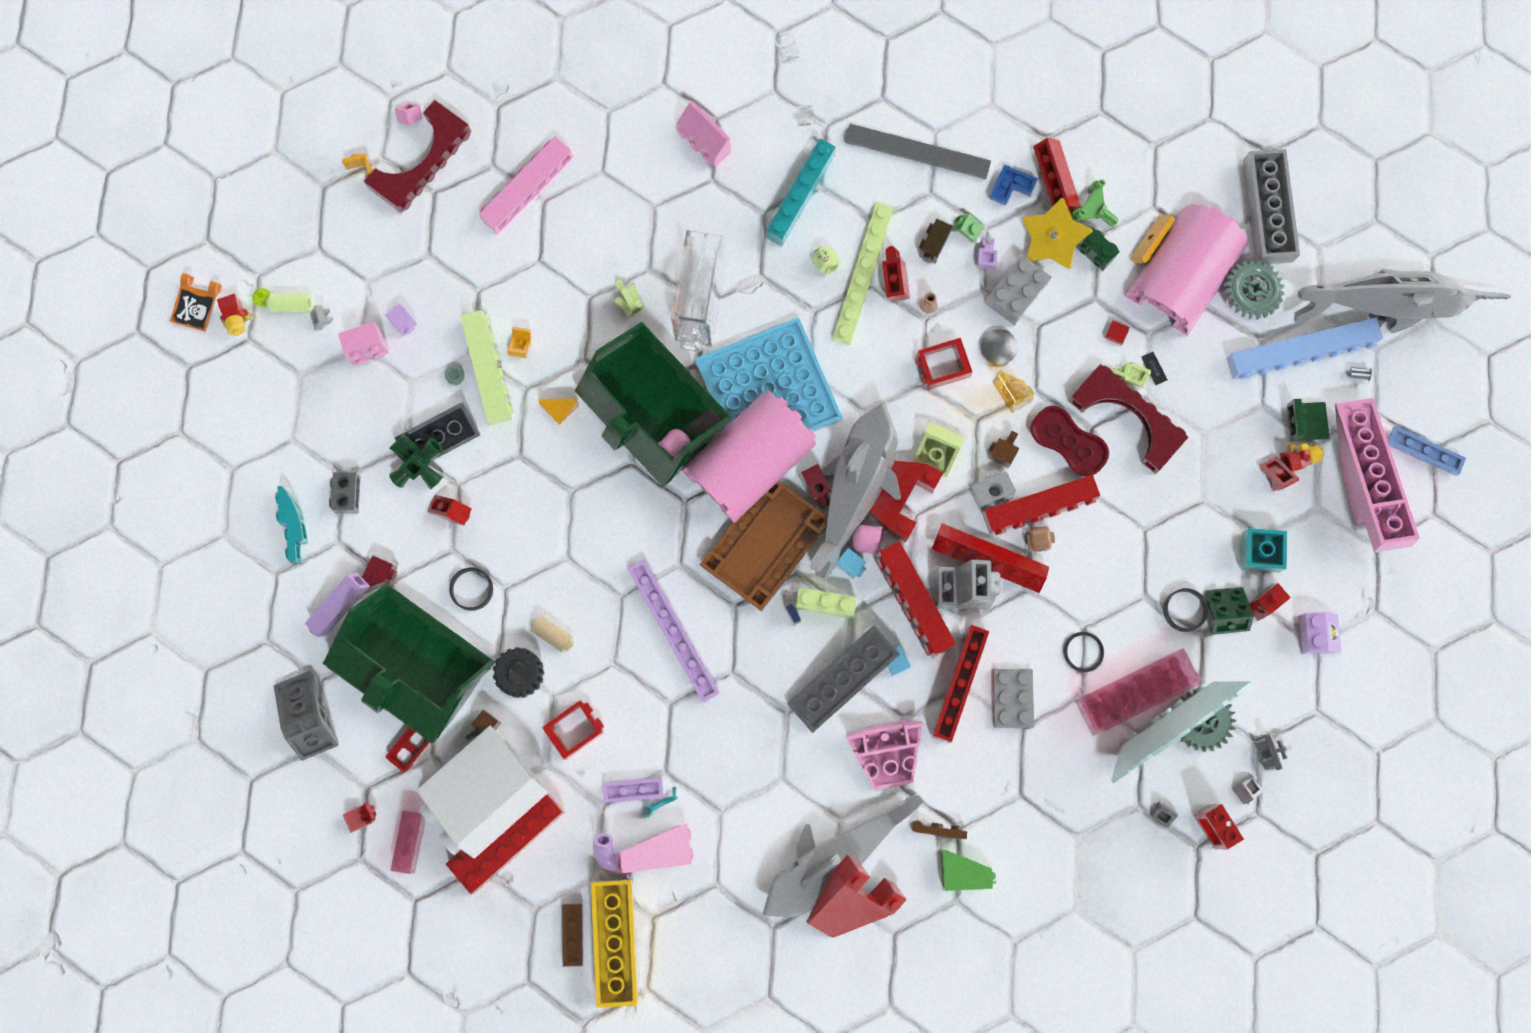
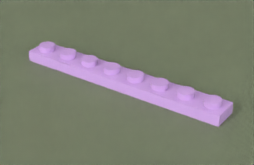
(673, 631)

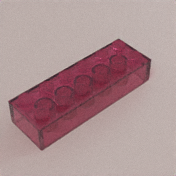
(1138, 692)

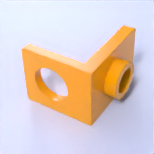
(357, 160)

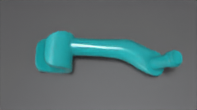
(667, 800)

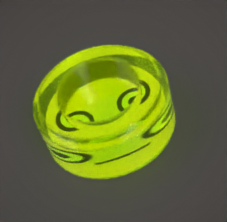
(260, 297)

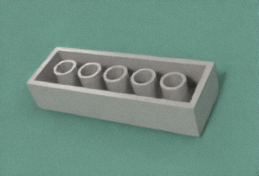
(1271, 206)

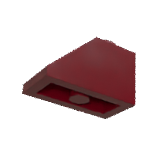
(379, 573)

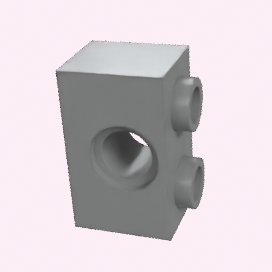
(1001, 483)

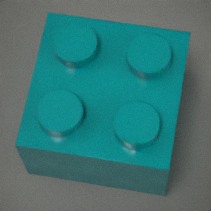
(1264, 550)

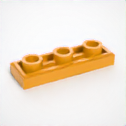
(1153, 239)

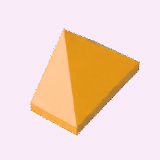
(559, 408)

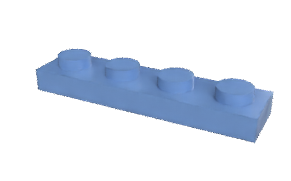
(1426, 451)

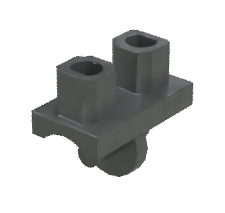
(1268, 743)

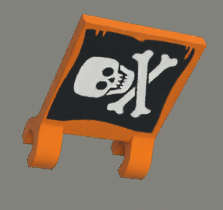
(194, 305)

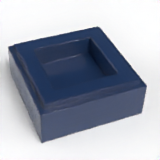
(791, 611)

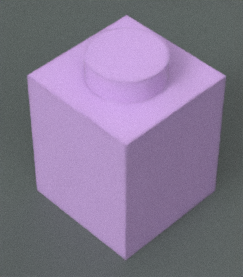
(401, 320)

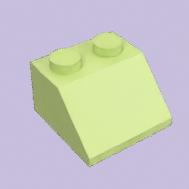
(939, 448)

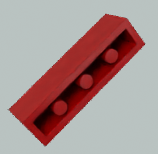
(1056, 173)

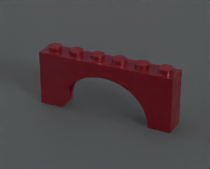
(402, 188)
(1162, 434)

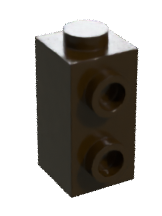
(937, 237)

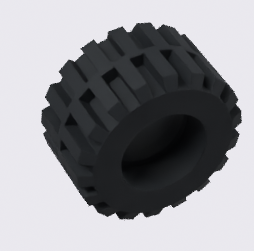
(506, 661)

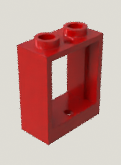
(962, 359)
(556, 740)
(1213, 822)

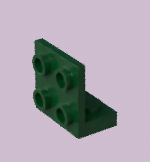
(1307, 420)
(1229, 610)

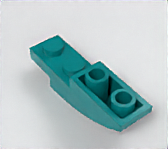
(291, 517)

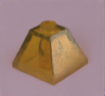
(1013, 391)

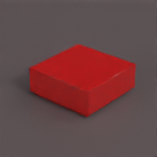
(1117, 332)

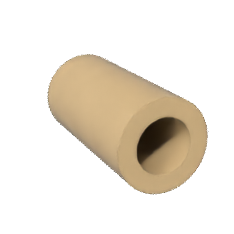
(552, 634)

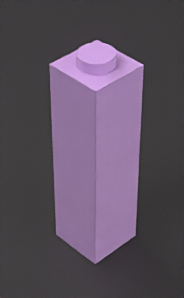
(337, 605)

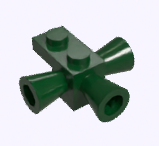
(415, 462)

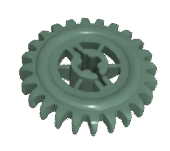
(1243, 298)
(1217, 735)

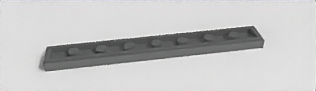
(918, 151)

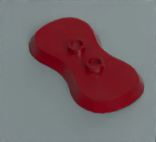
(1057, 431)

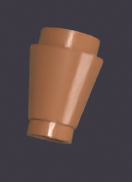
(929, 303)

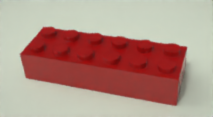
(915, 600)
(477, 872)

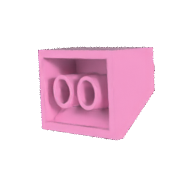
(703, 135)

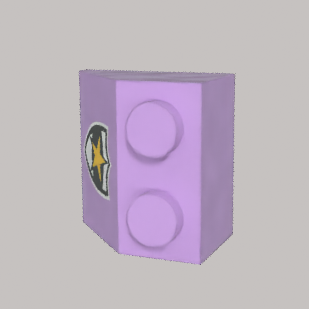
(1319, 633)

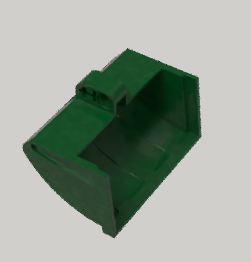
(645, 395)
(406, 662)

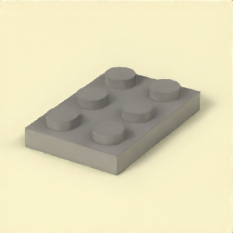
(1013, 698)

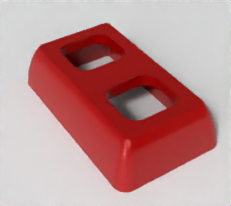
(404, 742)

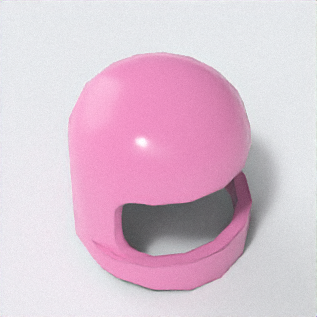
(674, 442)
(868, 539)

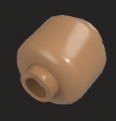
(1040, 539)

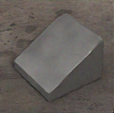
(1247, 789)

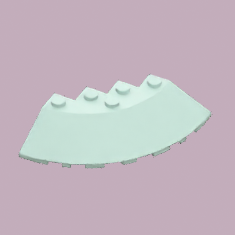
(1176, 724)

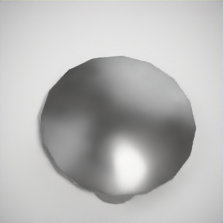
(999, 347)

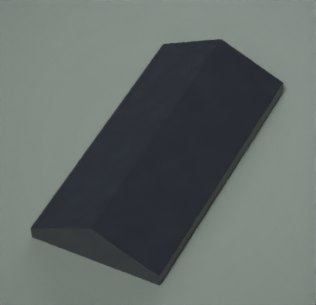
(448, 428)

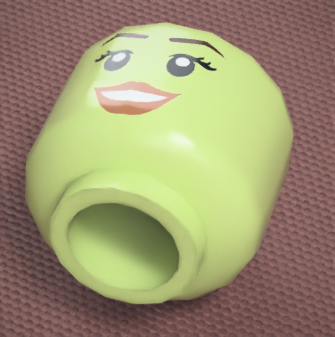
(826, 259)

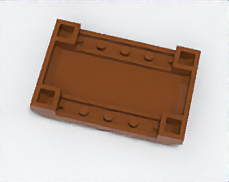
(765, 545)

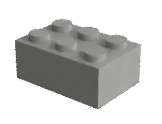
(1018, 290)

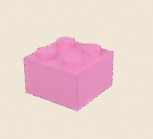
(363, 343)

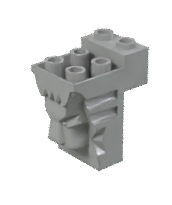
(966, 586)

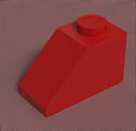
(450, 510)

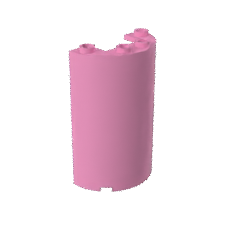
(1190, 265)
(751, 454)

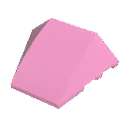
(887, 752)

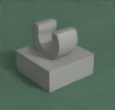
(318, 317)

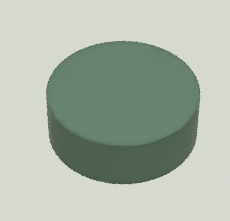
(454, 375)

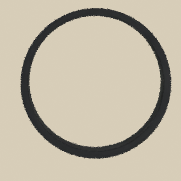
(457, 575)
(1199, 596)

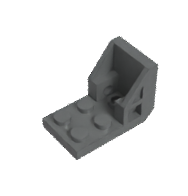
(302, 717)

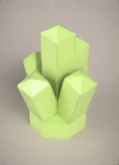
(630, 303)

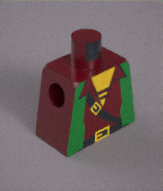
(812, 477)

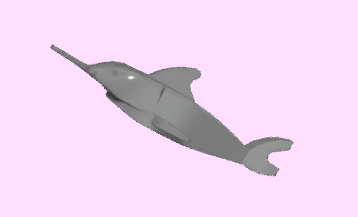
(1395, 294)

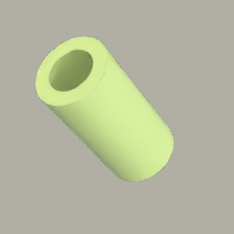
(289, 302)

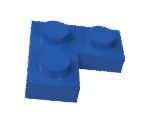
(1010, 180)

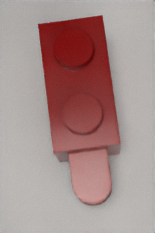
(895, 276)

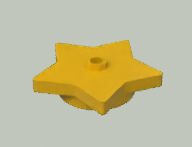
(1068, 235)

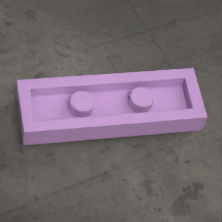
(633, 790)

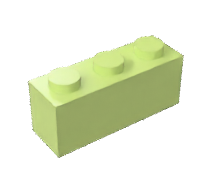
(826, 603)

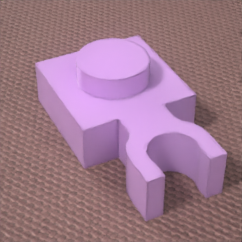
(987, 256)

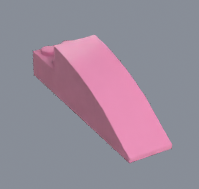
(1372, 477)

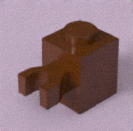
(1004, 451)
(482, 722)

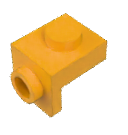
(520, 342)

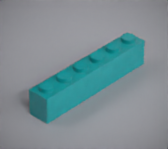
(800, 192)

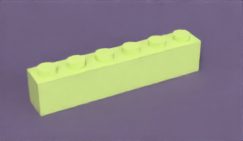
(486, 368)

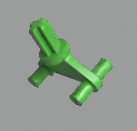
(1095, 206)

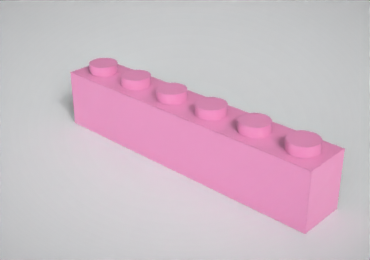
(526, 185)

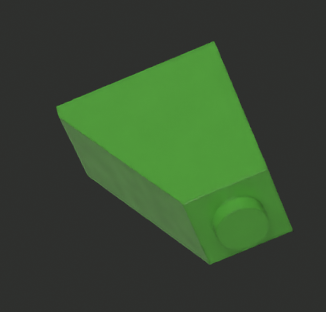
(964, 874)

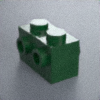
(1098, 249)

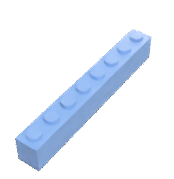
(1305, 348)

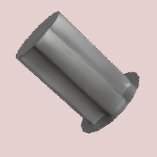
(1360, 373)

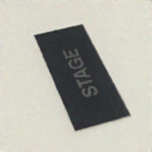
(1152, 363)

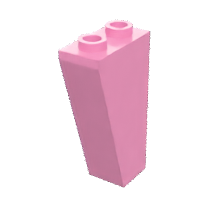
(659, 851)

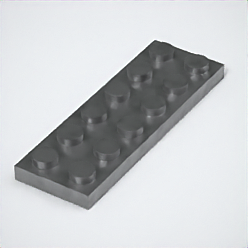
(843, 679)

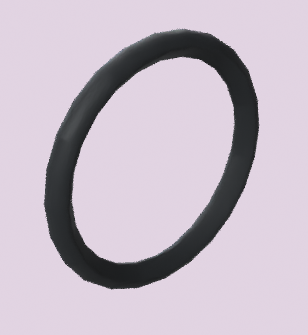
(1078, 668)

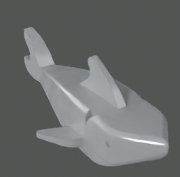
(857, 482)
(801, 883)

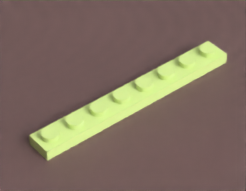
(863, 274)

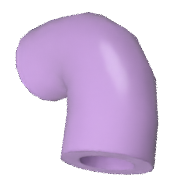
(605, 855)

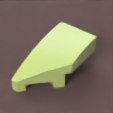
(1133, 374)

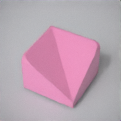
(408, 113)

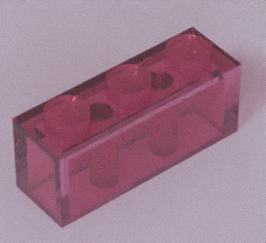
(408, 842)

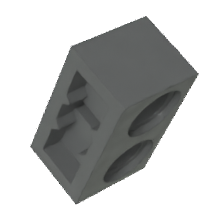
(351, 492)

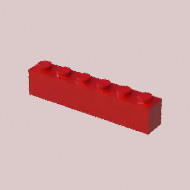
(1041, 504)
(1007, 563)
(960, 684)

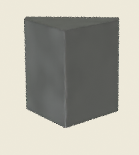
(1164, 814)

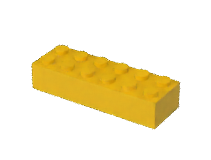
(614, 943)

